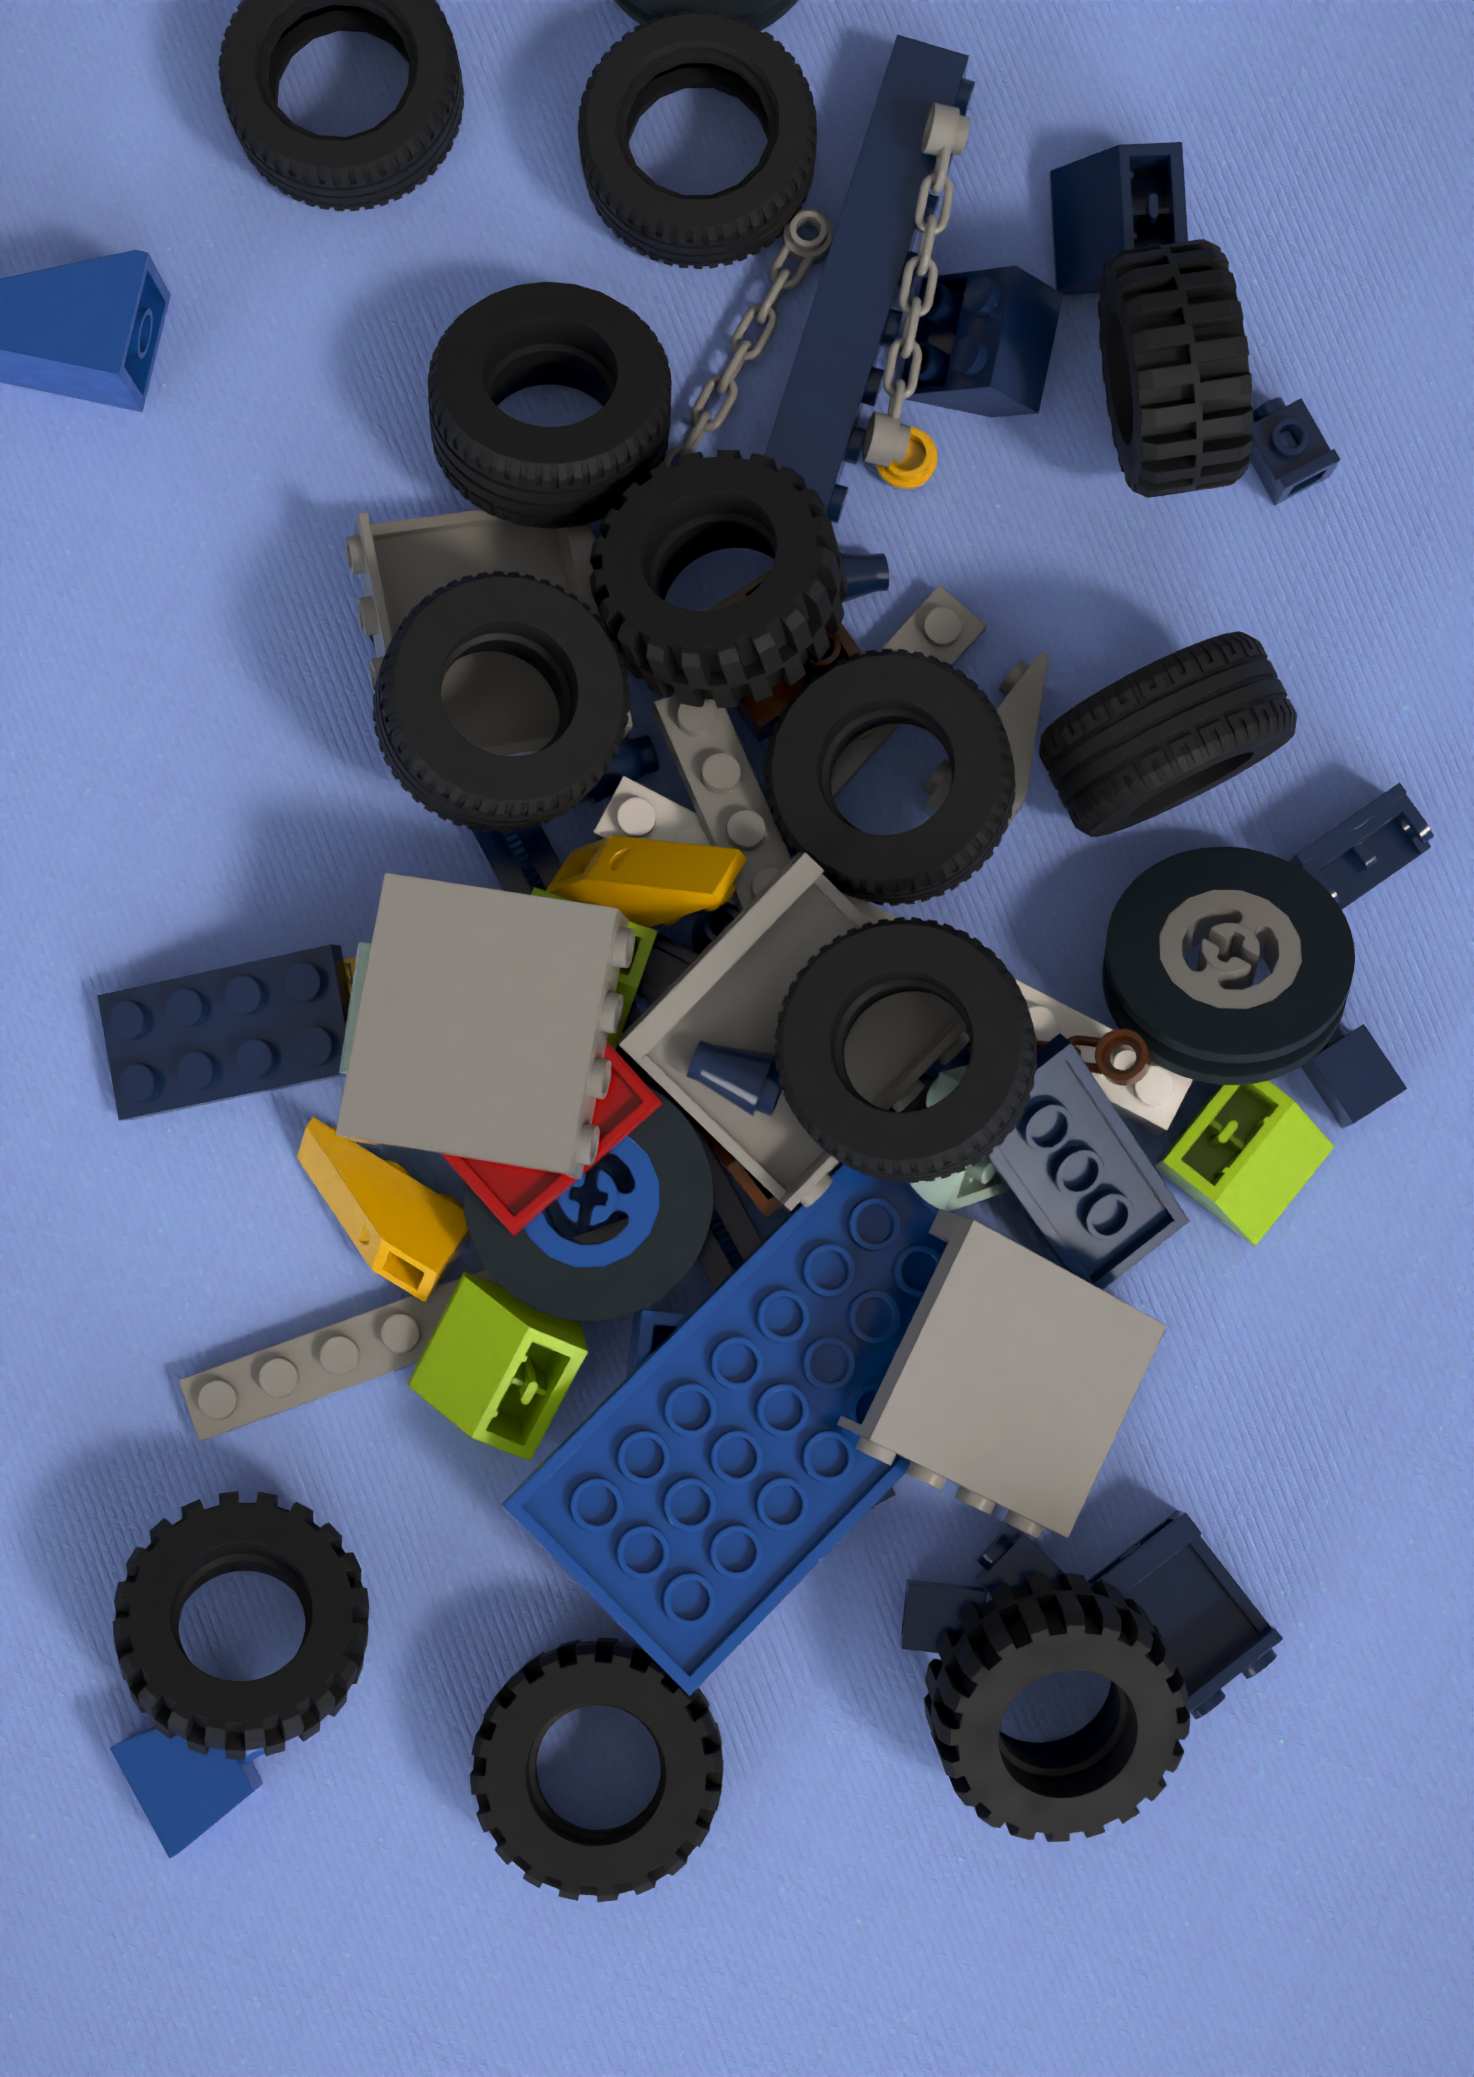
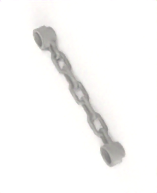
(943, 134)
(801, 252)

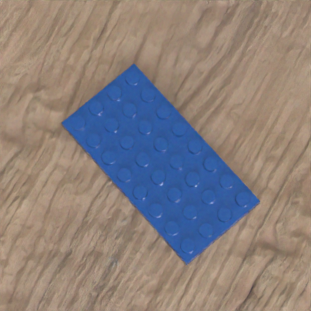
(723, 1451)

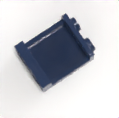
(1196, 1608)

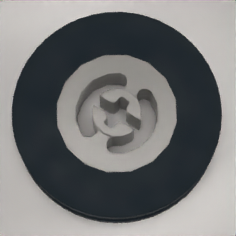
(1239, 910)

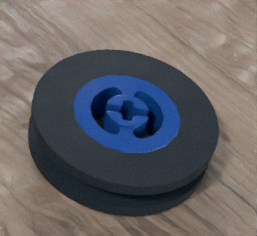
(630, 1271)

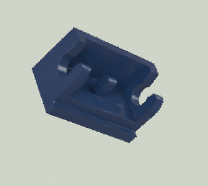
(1367, 847)

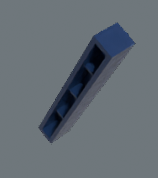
(864, 273)

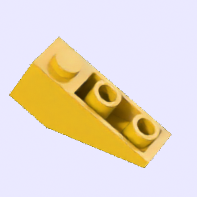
(649, 877)
(389, 1216)

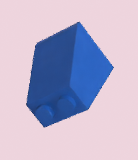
(84, 329)

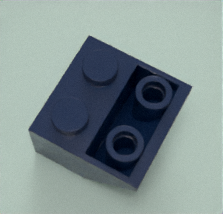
(1114, 204)
(986, 342)

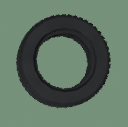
(697, 53)
(338, 169)

